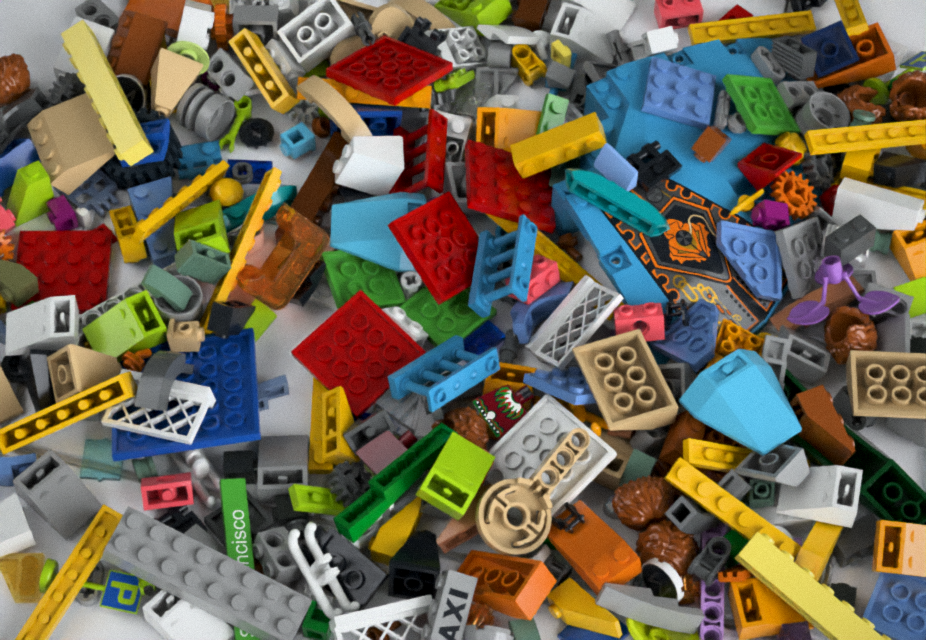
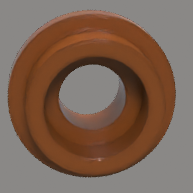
(321, 127)

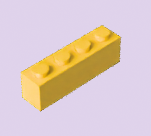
(264, 71)
(558, 145)

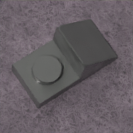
(365, 431)

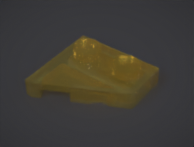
(23, 575)

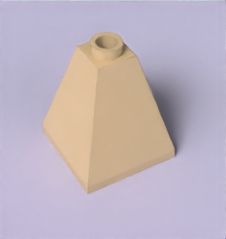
(170, 80)
(78, 369)

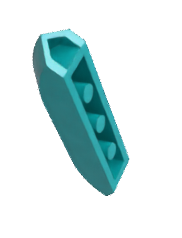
(616, 201)
(236, 214)

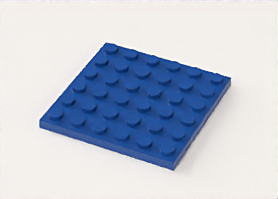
(231, 373)

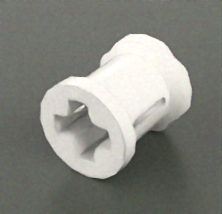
(408, 283)

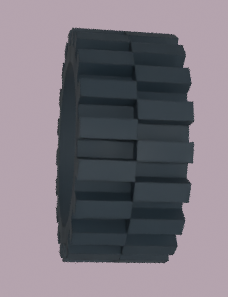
(145, 173)

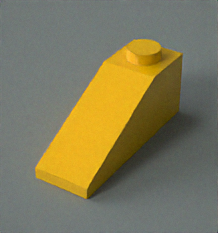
(123, 223)
(335, 422)
(395, 532)
(818, 547)
(579, 610)

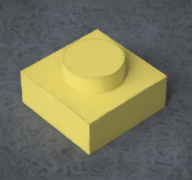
(561, 53)

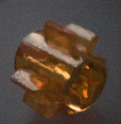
(690, 588)
(480, 615)

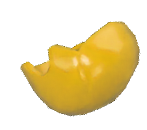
(227, 191)

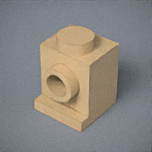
(185, 336)

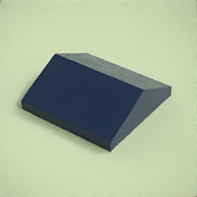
(832, 48)

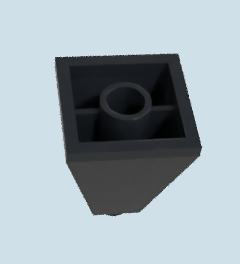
(37, 377)
(415, 567)

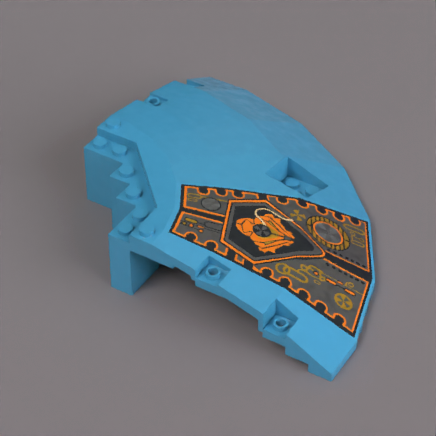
(684, 258)

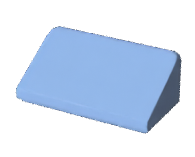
(616, 168)

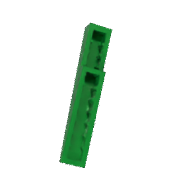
(391, 484)

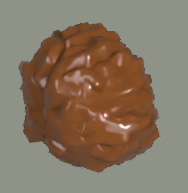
(13, 79)
(908, 97)
(859, 98)
(848, 331)
(466, 424)
(643, 501)
(667, 544)

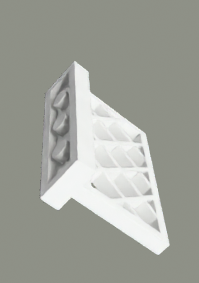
(571, 312)
(181, 391)
(380, 615)

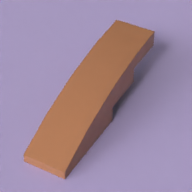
(837, 295)

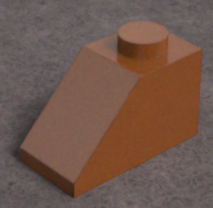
(710, 144)

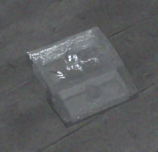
(468, 98)

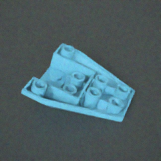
(363, 231)
(743, 402)

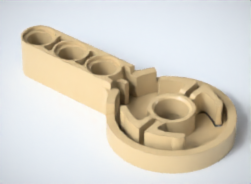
(528, 497)

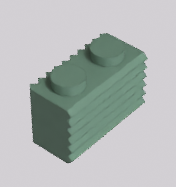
(202, 262)

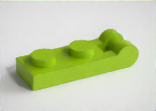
(454, 80)
(314, 500)

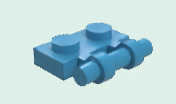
(197, 156)

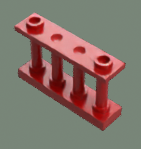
(435, 155)

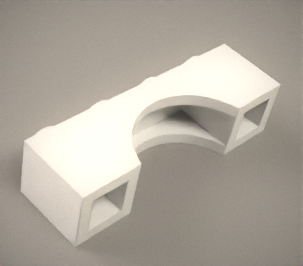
(653, 43)

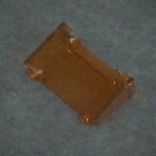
(288, 262)

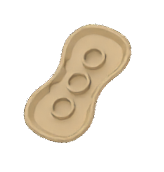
(385, 20)

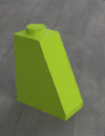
(30, 193)

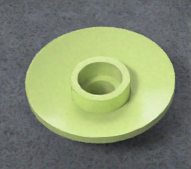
(191, 51)

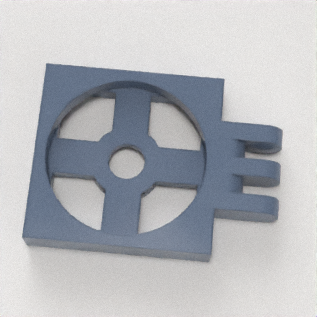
(98, 199)

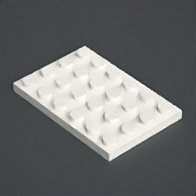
(532, 440)

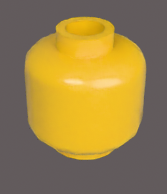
(792, 142)

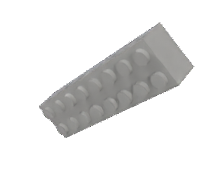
(205, 577)

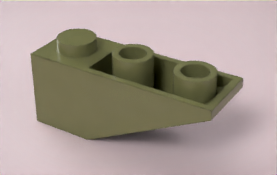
(17, 283)

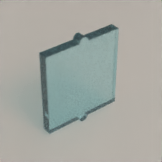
(98, 461)

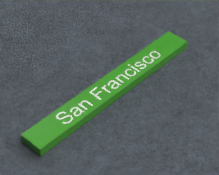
(237, 530)

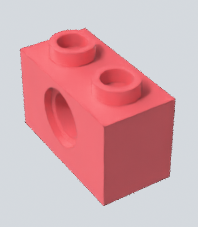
(650, 316)
(167, 491)

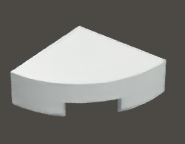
(83, 217)

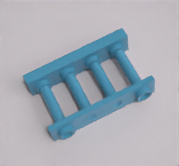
(487, 262)
(436, 361)

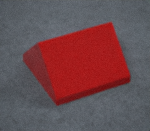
(767, 163)

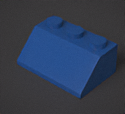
(378, 118)
(15, 156)

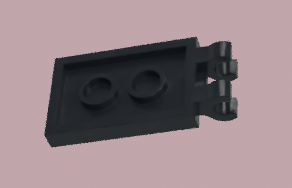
(417, 38)
(358, 573)

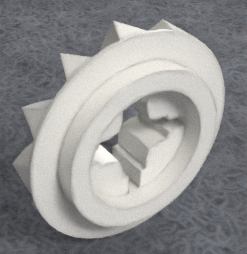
(297, 116)

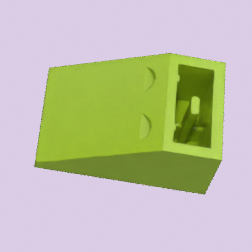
(475, 12)
(203, 225)
(127, 327)
(455, 476)

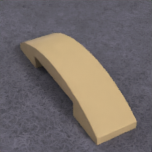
(421, 8)
(334, 106)

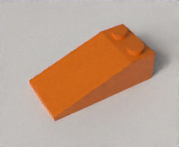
(164, 10)
(874, 59)
(595, 550)
(508, 582)

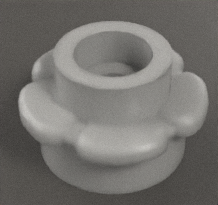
(736, 123)

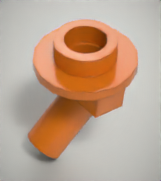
(135, 360)

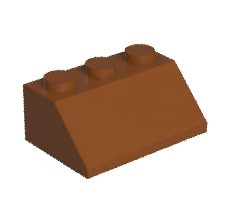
(136, 45)

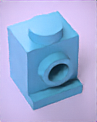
(297, 141)

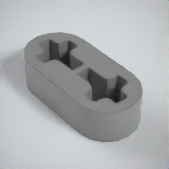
(767, 64)
(98, 577)

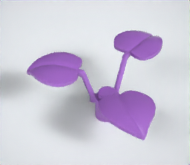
(833, 273)

